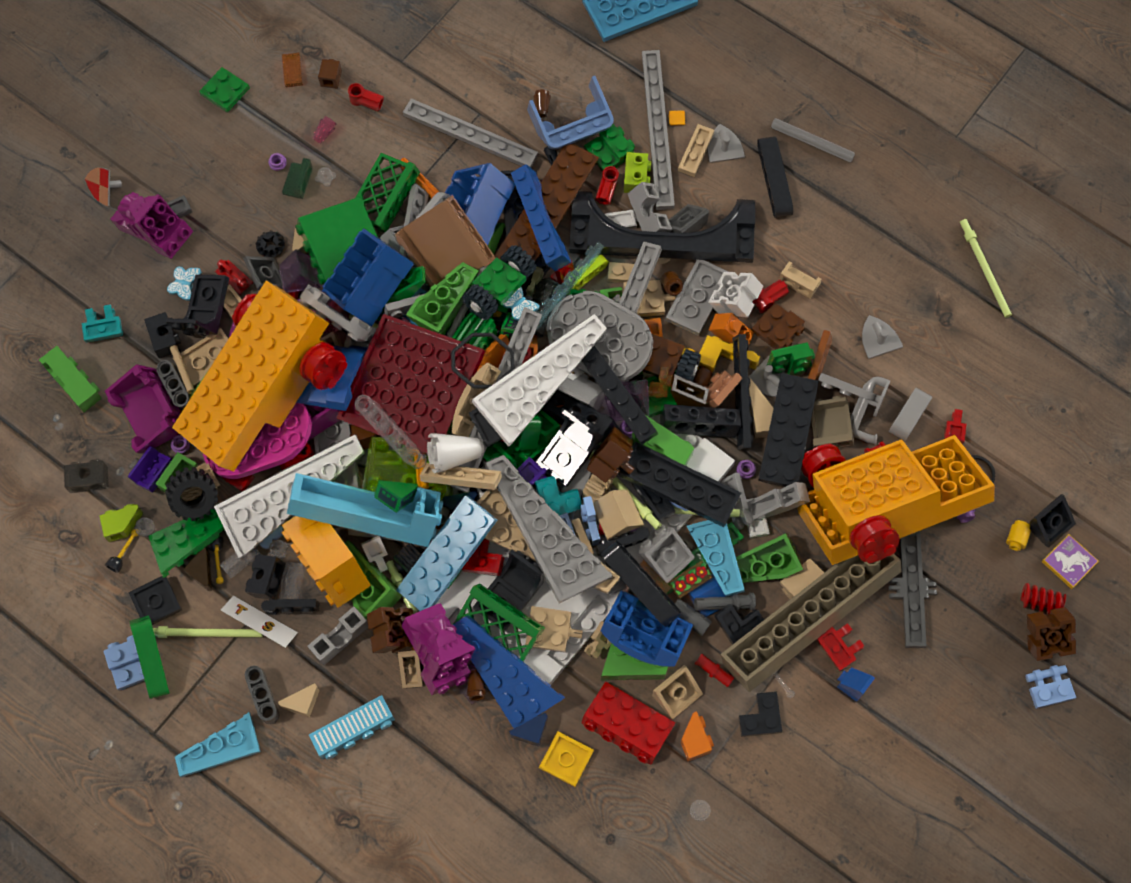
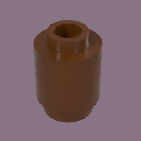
(671, 283)

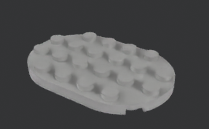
(624, 345)

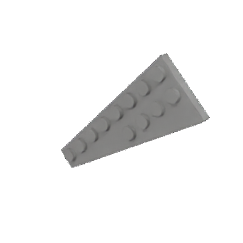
(558, 552)

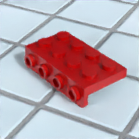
(627, 723)

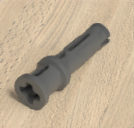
(737, 601)

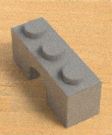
(643, 200)
(329, 645)

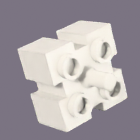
(736, 293)

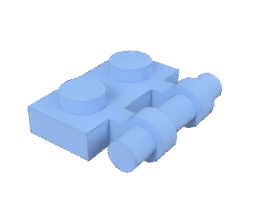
(1053, 692)

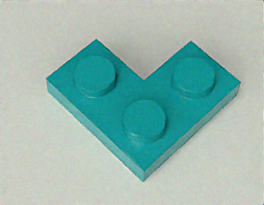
(558, 502)

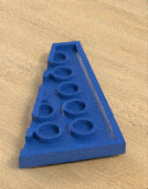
(509, 679)

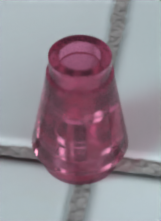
(324, 129)

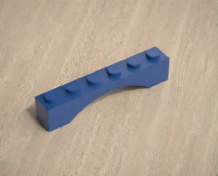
(531, 196)

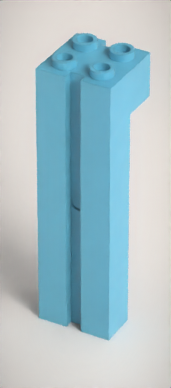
(360, 511)

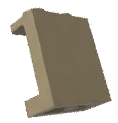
(832, 422)

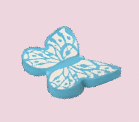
(183, 282)
(518, 302)

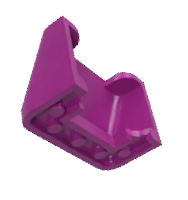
(146, 407)

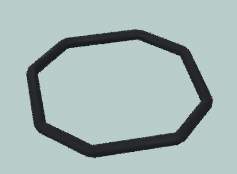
(465, 341)

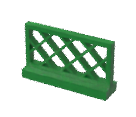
(397, 194)
(506, 611)

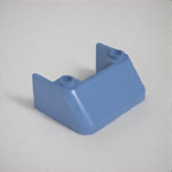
(598, 120)

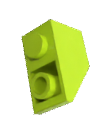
(120, 523)

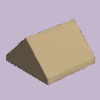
(617, 513)
(677, 692)

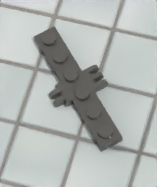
(912, 590)

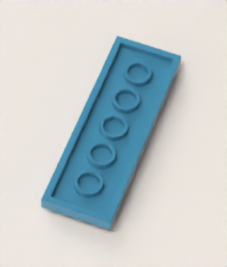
(447, 554)

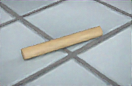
(182, 369)

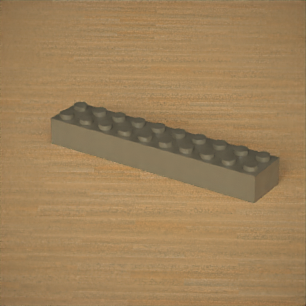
(806, 618)

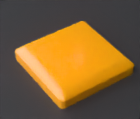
(676, 117)

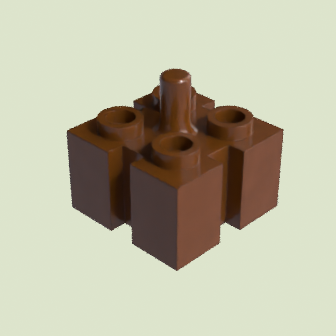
(611, 455)
(388, 630)
(1051, 633)

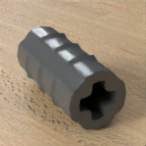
(699, 621)

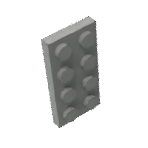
(691, 305)

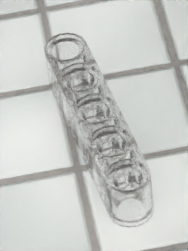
(397, 437)

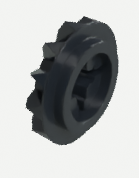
(271, 250)

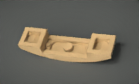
(461, 422)

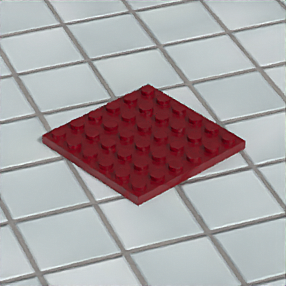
(412, 379)

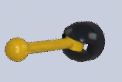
(216, 546)
(115, 563)

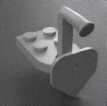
(866, 397)

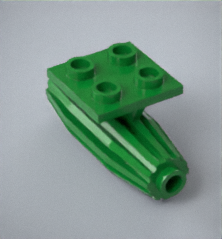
(474, 324)

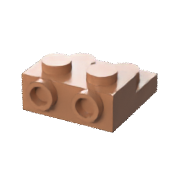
(720, 387)

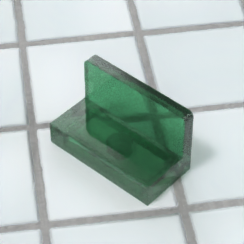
(298, 179)

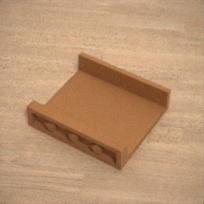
(443, 241)

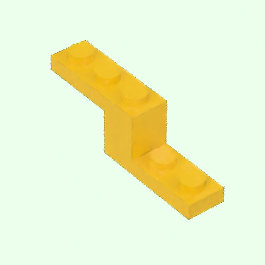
(714, 348)

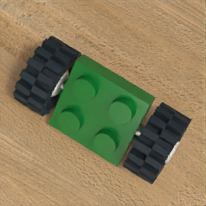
(499, 282)

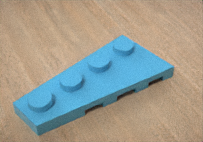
(719, 554)
(225, 746)

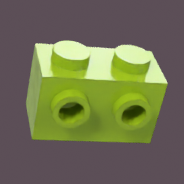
(636, 170)

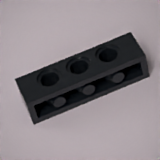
(701, 420)
(603, 421)

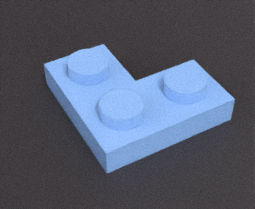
(588, 515)

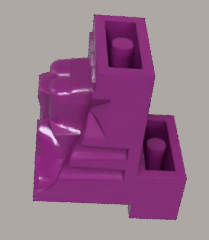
(153, 222)
(439, 649)

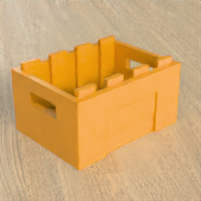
(327, 558)

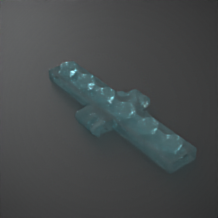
(570, 280)

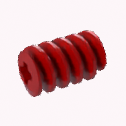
(1041, 598)

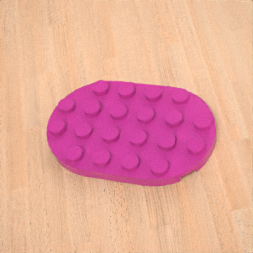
(272, 445)

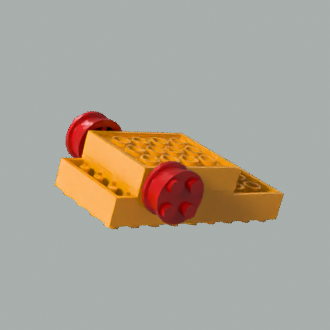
(258, 375)
(887, 494)

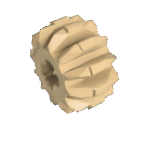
(596, 488)

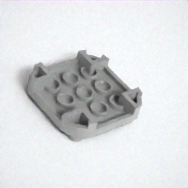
(318, 301)

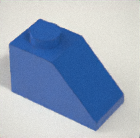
(854, 683)

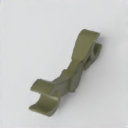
(537, 276)

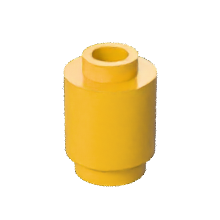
(1018, 535)

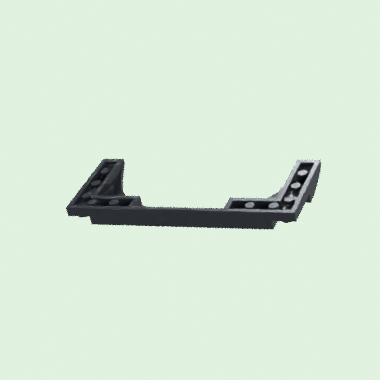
(727, 241)

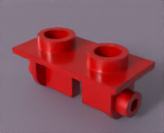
(237, 279)

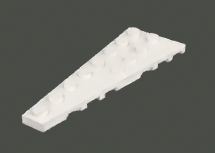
(523, 392)
(263, 508)

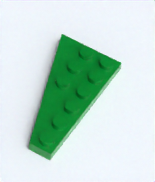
(183, 539)

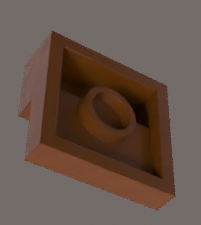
(778, 327)

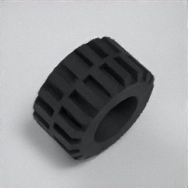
(194, 508)

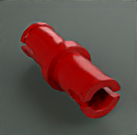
(714, 670)

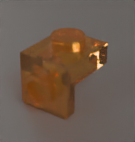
(661, 388)

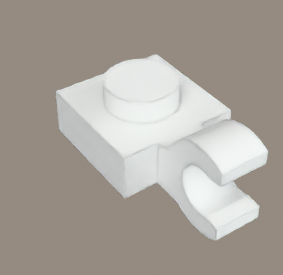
(375, 551)

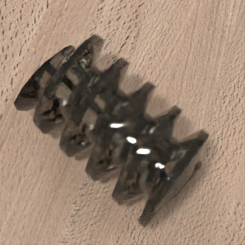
(543, 291)

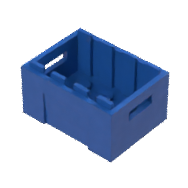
(481, 196)
(367, 277)

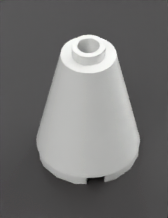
(452, 450)

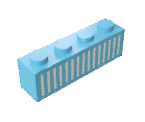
(352, 727)

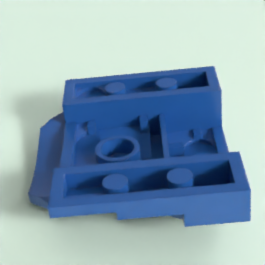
(340, 394)
(641, 635)

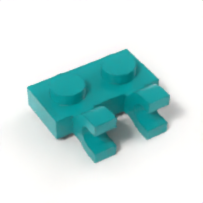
(101, 329)

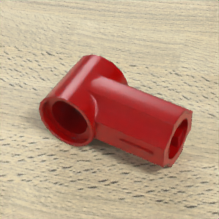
(365, 97)
(607, 186)
(770, 295)

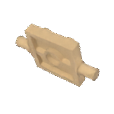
(653, 300)
(556, 630)

